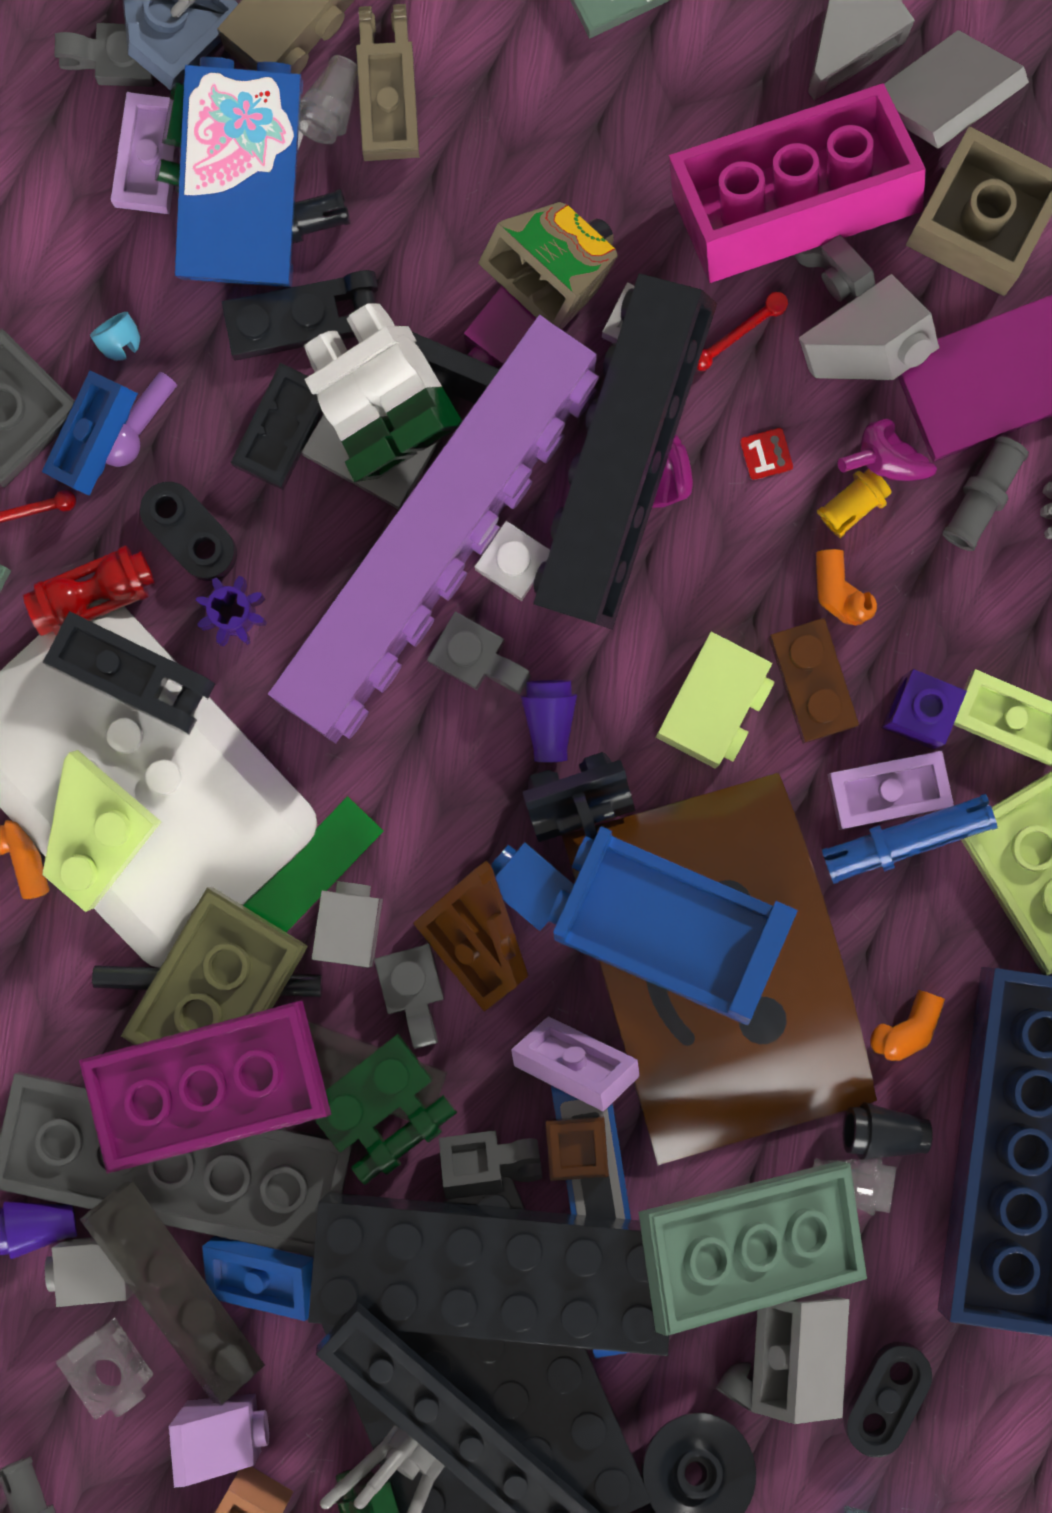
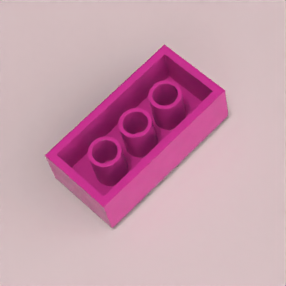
(797, 182)

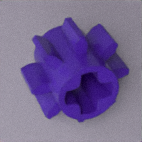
(225, 596)

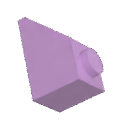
(216, 1438)

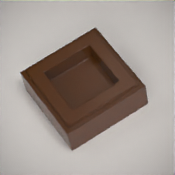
(577, 1148)

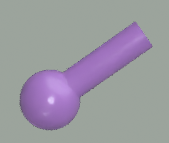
(128, 442)

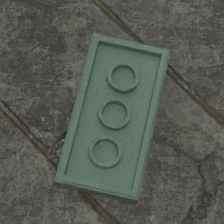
(752, 1247)

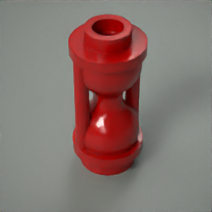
(117, 578)

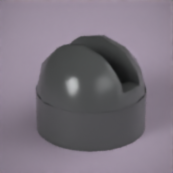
(736, 1385)

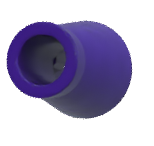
(549, 717)
(34, 1226)

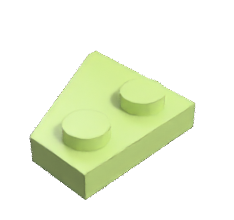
(93, 832)

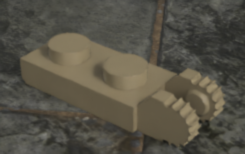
(387, 90)

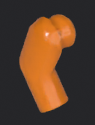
(837, 594)
(25, 860)
(910, 1035)

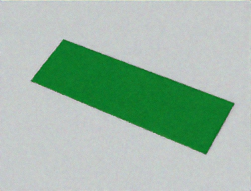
(316, 867)

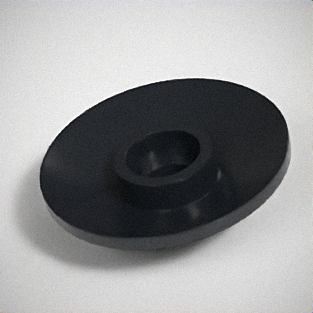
(717, 1448)

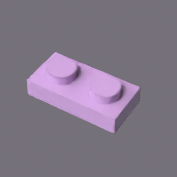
(139, 154)
(890, 790)
(575, 1063)

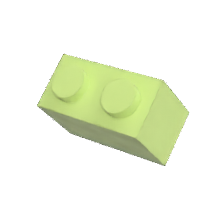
(715, 701)

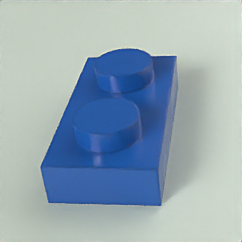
(89, 433)
(258, 1277)

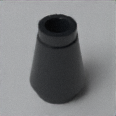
(884, 1133)

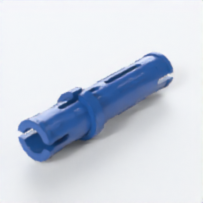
(908, 839)

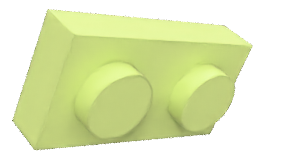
(1007, 716)

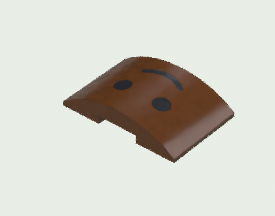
(804, 1049)

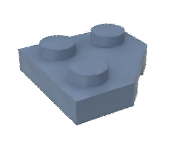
(169, 43)

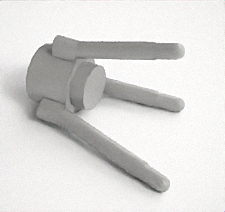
(401, 1454)

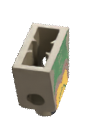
(550, 260)

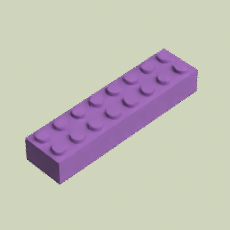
(438, 530)

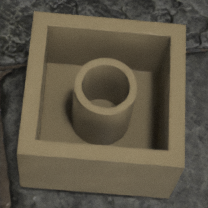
(986, 212)

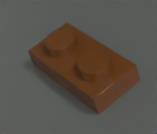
(813, 680)

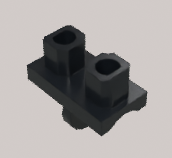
(578, 800)

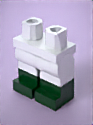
(379, 393)

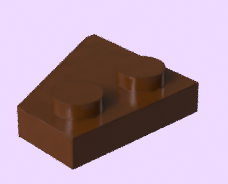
(476, 937)

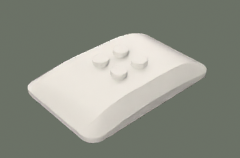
(219, 800)

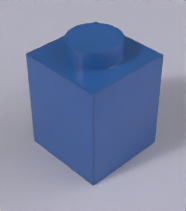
(529, 883)

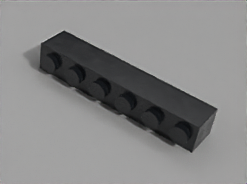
(624, 450)

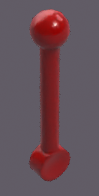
(774, 306)
(63, 500)

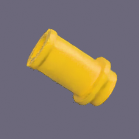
(855, 502)

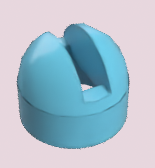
(115, 334)

